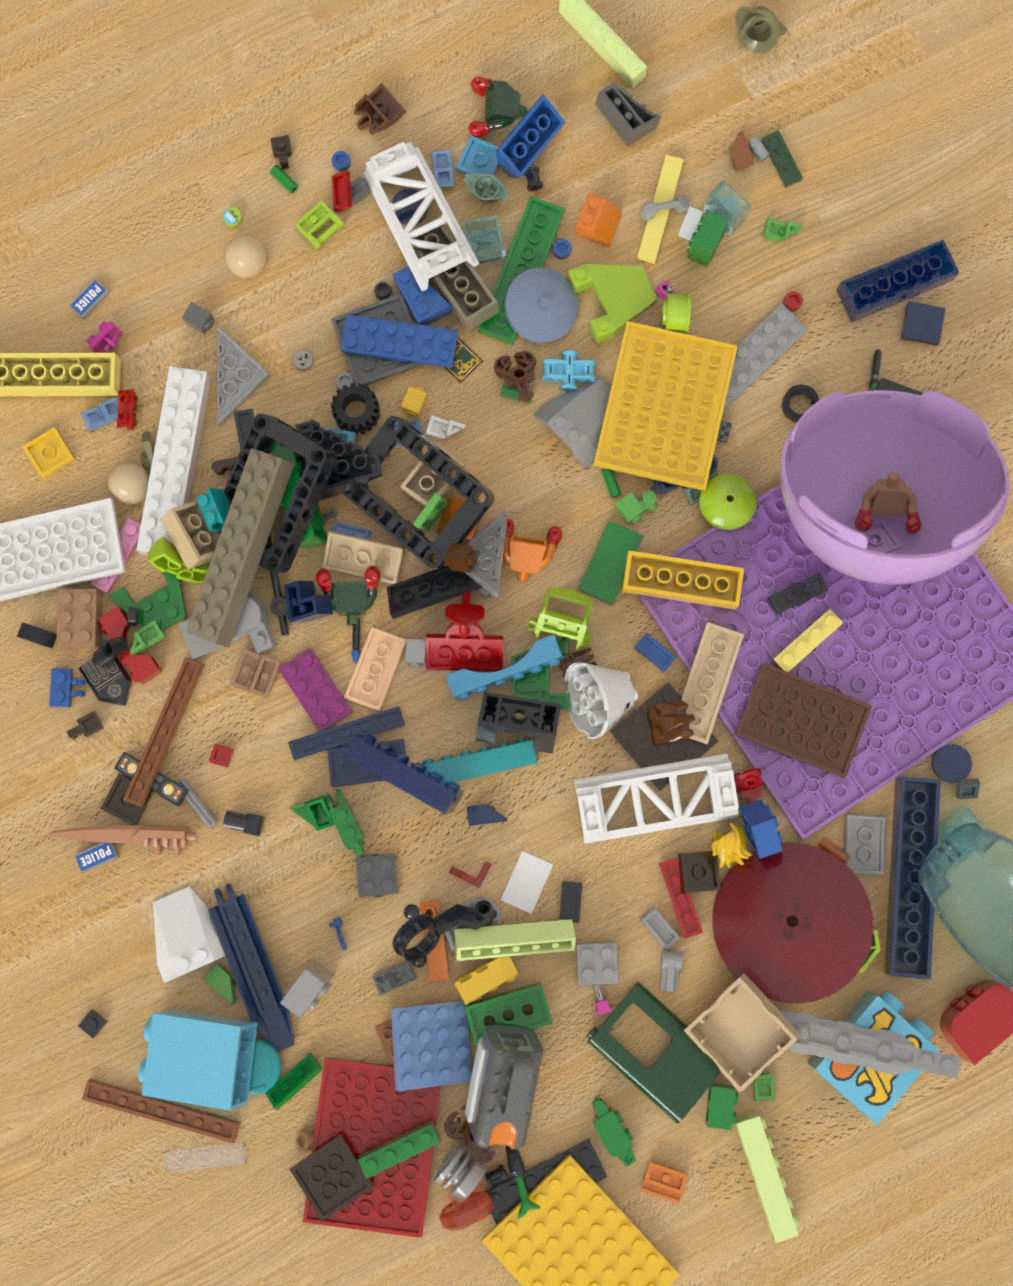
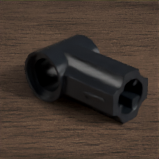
(109, 651)
(247, 823)

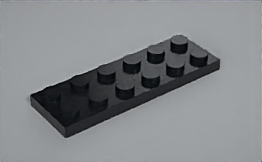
(428, 590)
(507, 1196)

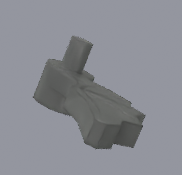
(332, 513)

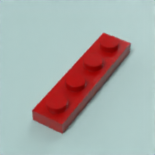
(681, 901)

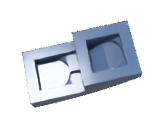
(443, 168)
(101, 415)

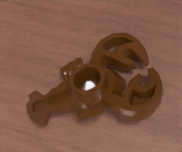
(518, 376)
(453, 1132)

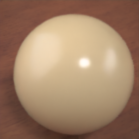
(245, 256)
(128, 483)

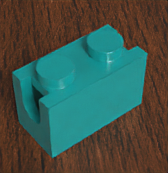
(214, 508)

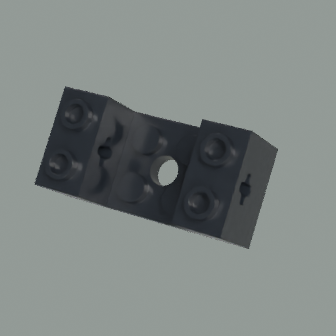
(499, 713)

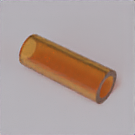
(830, 847)

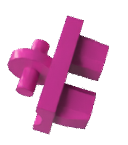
(105, 339)

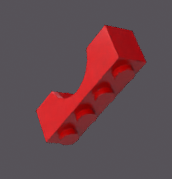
(144, 666)

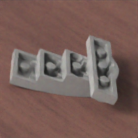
(252, 621)

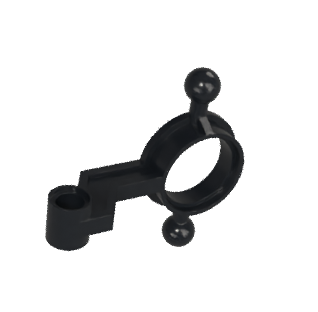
(473, 918)

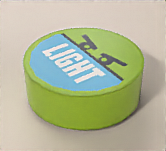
(232, 217)

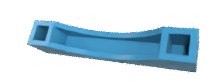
(543, 653)

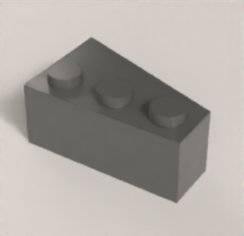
(625, 114)

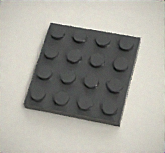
(371, 369)

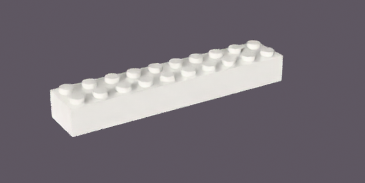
(174, 451)

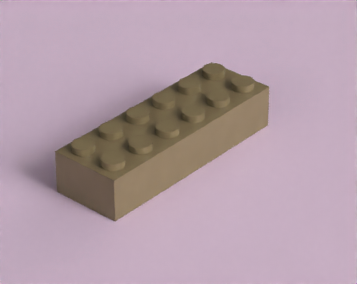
(460, 284)

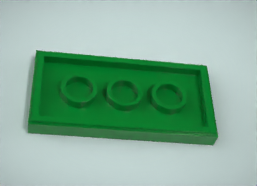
(608, 563)

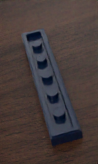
(344, 733)

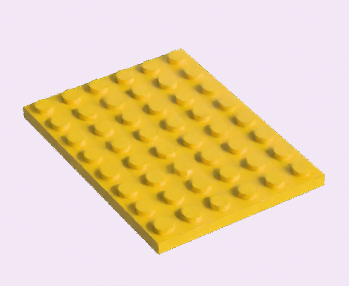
(665, 406)
(576, 1238)

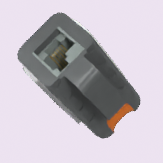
(503, 1085)

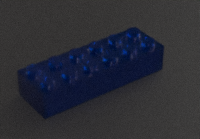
(897, 281)
(404, 774)

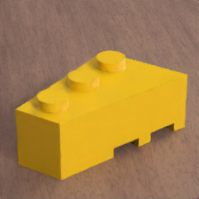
(486, 978)

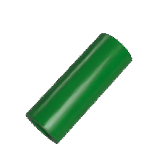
(284, 179)
(611, 482)

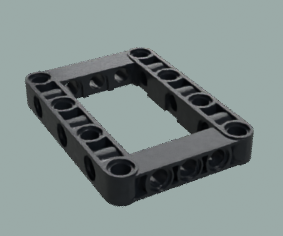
(442, 464)
(307, 492)

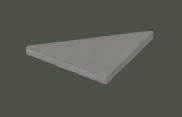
(237, 376)
(490, 549)

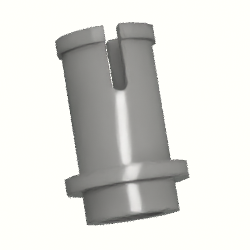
(759, 148)

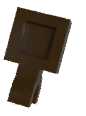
(281, 149)
(87, 725)

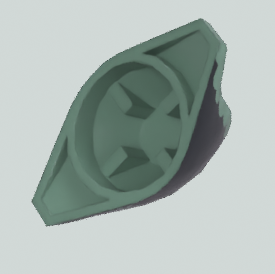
(486, 187)

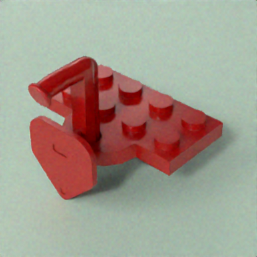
(464, 642)

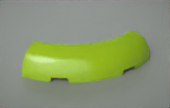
(166, 558)

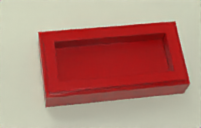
(341, 191)

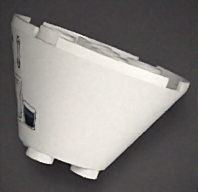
(598, 697)

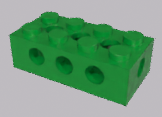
(514, 1001)

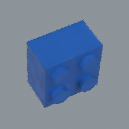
(761, 828)

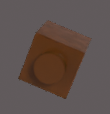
(461, 557)

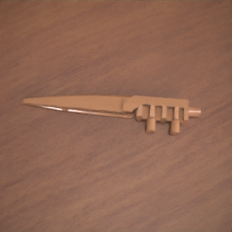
(133, 834)

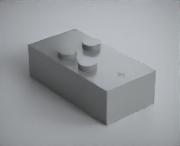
(306, 990)

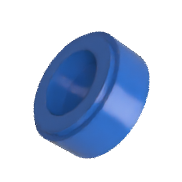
(341, 161)
(561, 248)

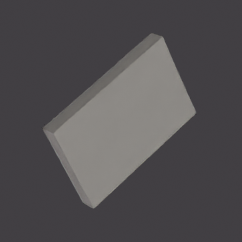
(865, 843)

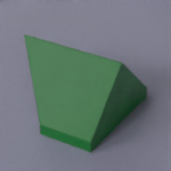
(315, 812)

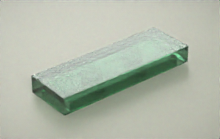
(782, 159)

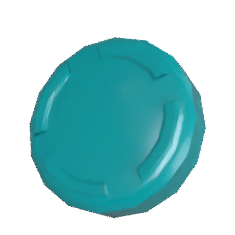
(265, 1067)

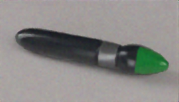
(875, 370)

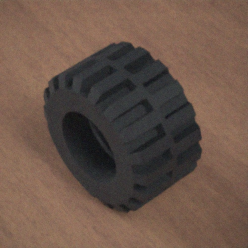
(351, 394)

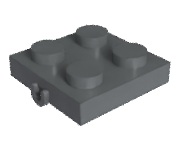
(376, 875)

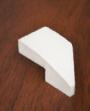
(442, 428)

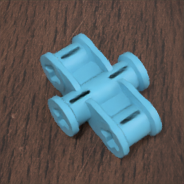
(575, 371)

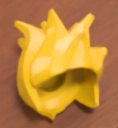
(730, 846)

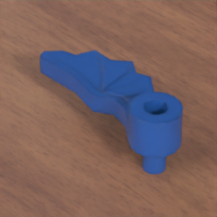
(337, 923)

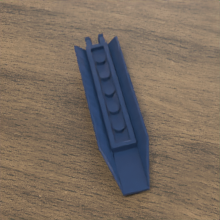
(252, 968)

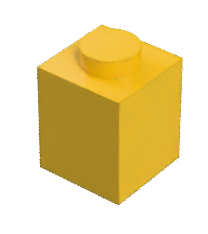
(414, 401)

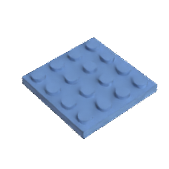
(431, 1045)

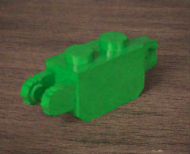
(346, 824)
(612, 1132)

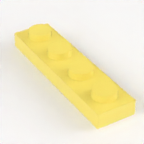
(807, 641)

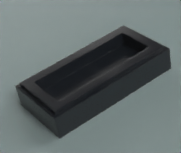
(570, 901)

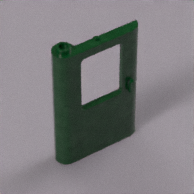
(677, 1075)

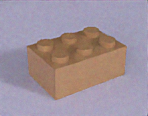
(78, 619)

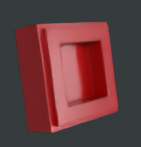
(221, 755)

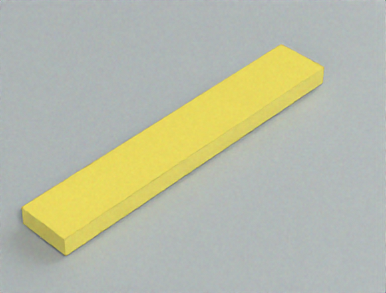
(664, 192)

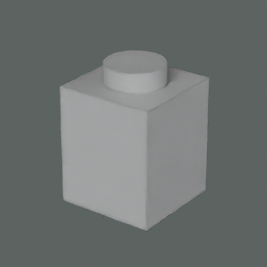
(415, 653)

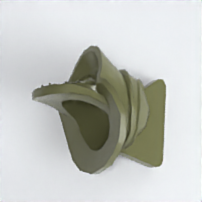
(758, 28)

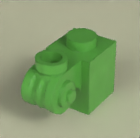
(632, 509)

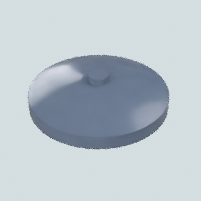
(541, 305)

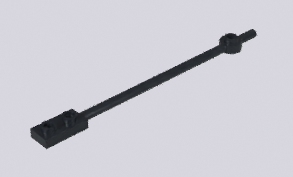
(243, 421)

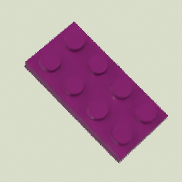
(315, 690)

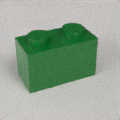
(720, 1106)

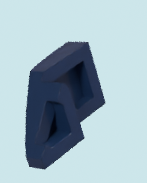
(484, 815)

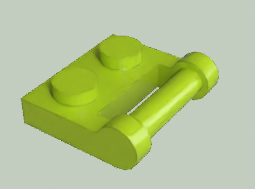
(315, 220)

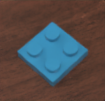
(478, 158)

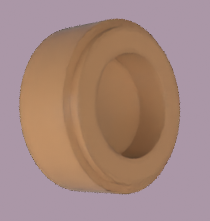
(305, 1140)

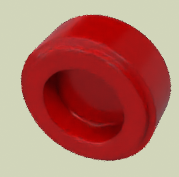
(793, 301)

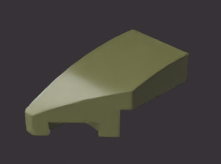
(147, 456)

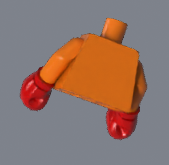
(527, 553)

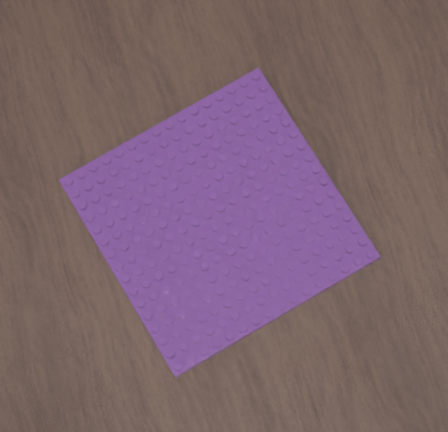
(918, 652)

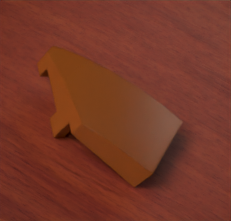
(740, 152)

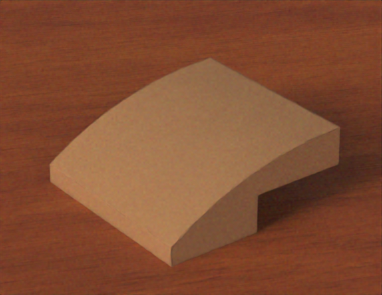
(254, 673)

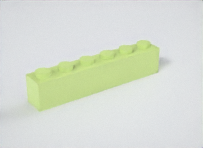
(604, 41)
(514, 940)
(766, 1177)

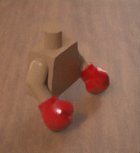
(889, 498)

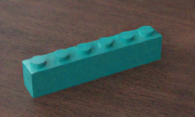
(485, 761)

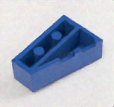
(425, 305)

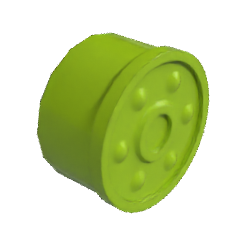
(676, 312)

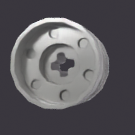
(460, 1174)

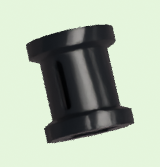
(533, 172)
(496, 1176)

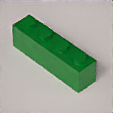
(399, 1149)

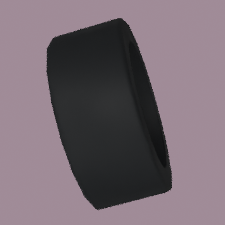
(804, 389)
(37, 635)

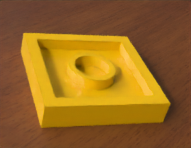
(48, 453)

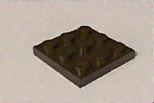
(331, 1177)

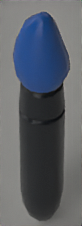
(356, 642)

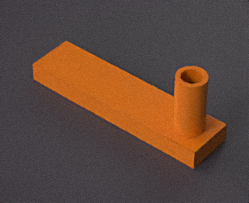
(437, 957)

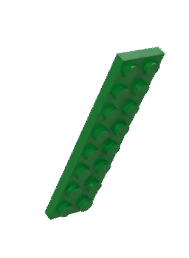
(526, 252)

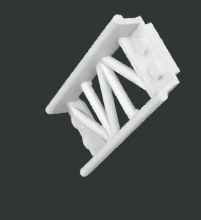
(385, 169)
(718, 778)

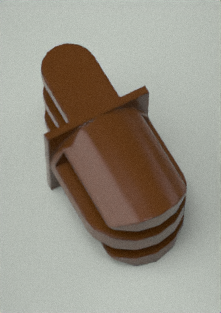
(564, 665)

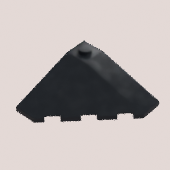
(352, 463)

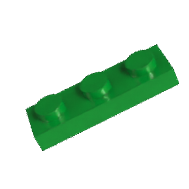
(293, 1081)

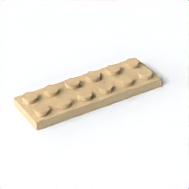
(710, 678)

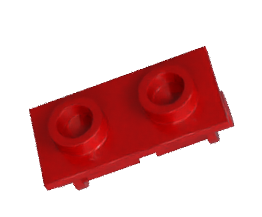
(126, 404)
(748, 779)

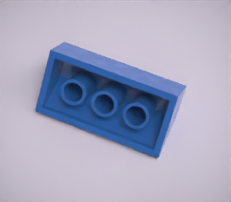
(529, 138)

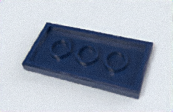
(346, 772)

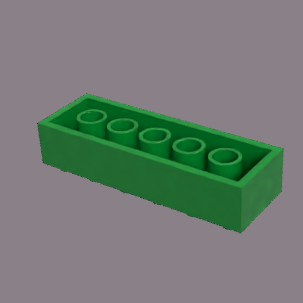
(315, 532)

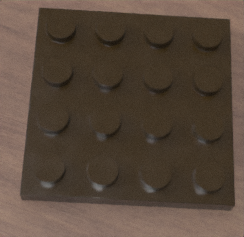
(637, 738)

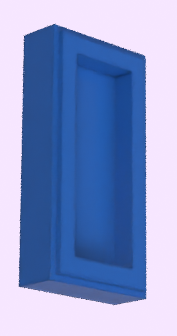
(655, 652)

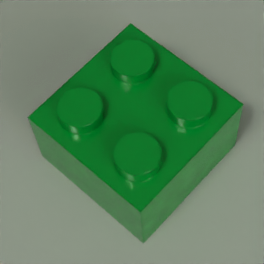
(706, 238)

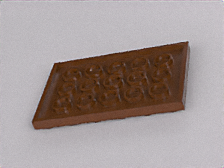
(803, 720)

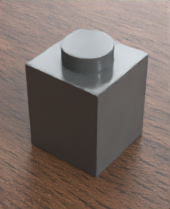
(198, 318)

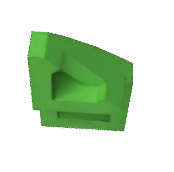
(778, 230)
(147, 637)
(222, 982)
(764, 1087)

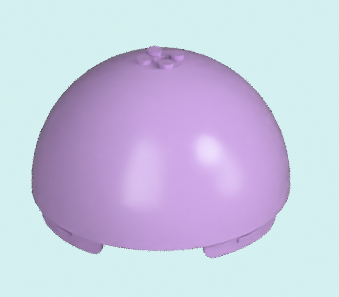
(863, 437)

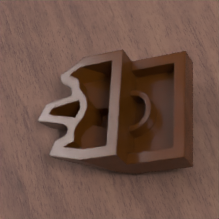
(378, 110)
(670, 722)

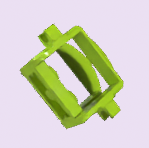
(561, 622)

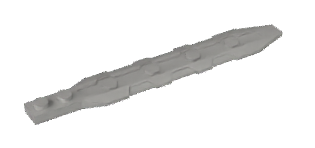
(866, 1047)

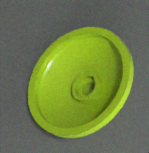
(727, 514)

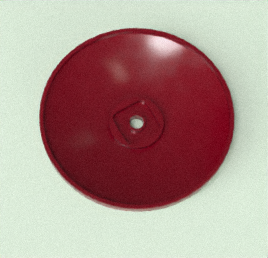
(801, 960)

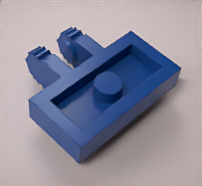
(61, 687)

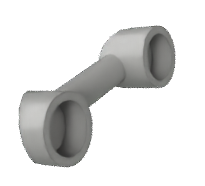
(649, 209)

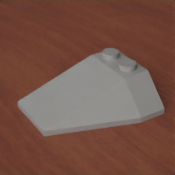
(578, 418)

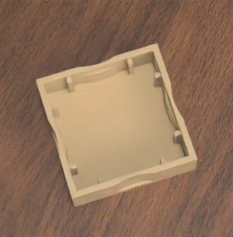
(742, 1032)

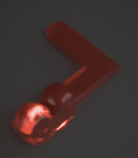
(470, 879)

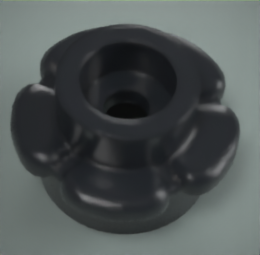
(383, 286)

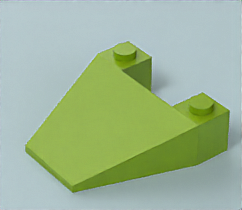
(621, 291)

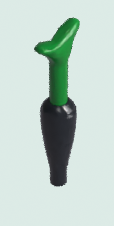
(517, 1171)

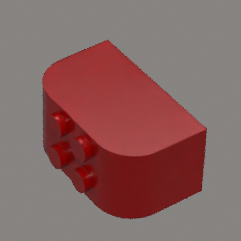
(978, 1020)

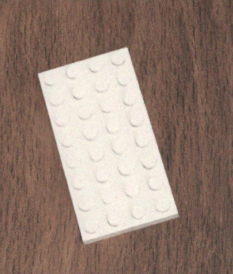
(59, 549)

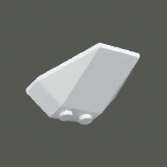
(184, 934)

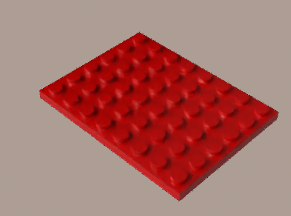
(368, 1111)

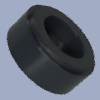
(133, 616)

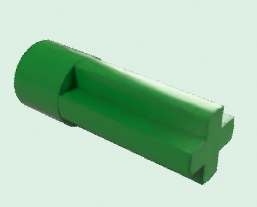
(511, 393)

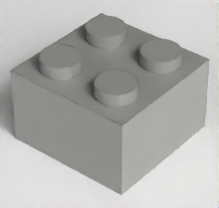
(596, 963)

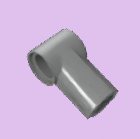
(671, 964)

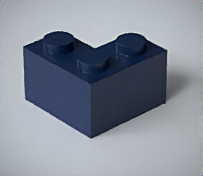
(304, 603)

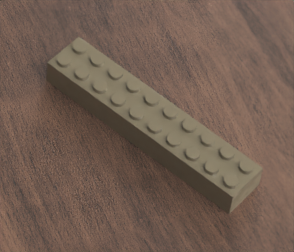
(240, 548)

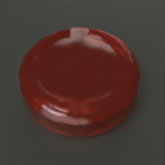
(472, 1210)

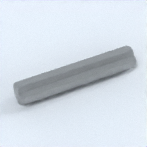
(198, 805)

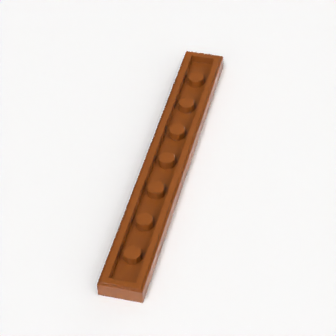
(163, 732)
(161, 1111)

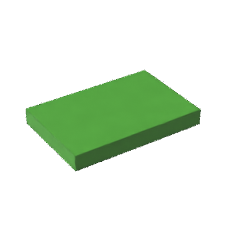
(431, 512)

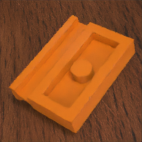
(664, 1181)

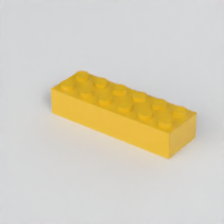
(682, 580)

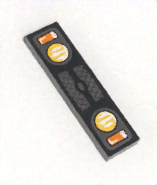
(162, 784)

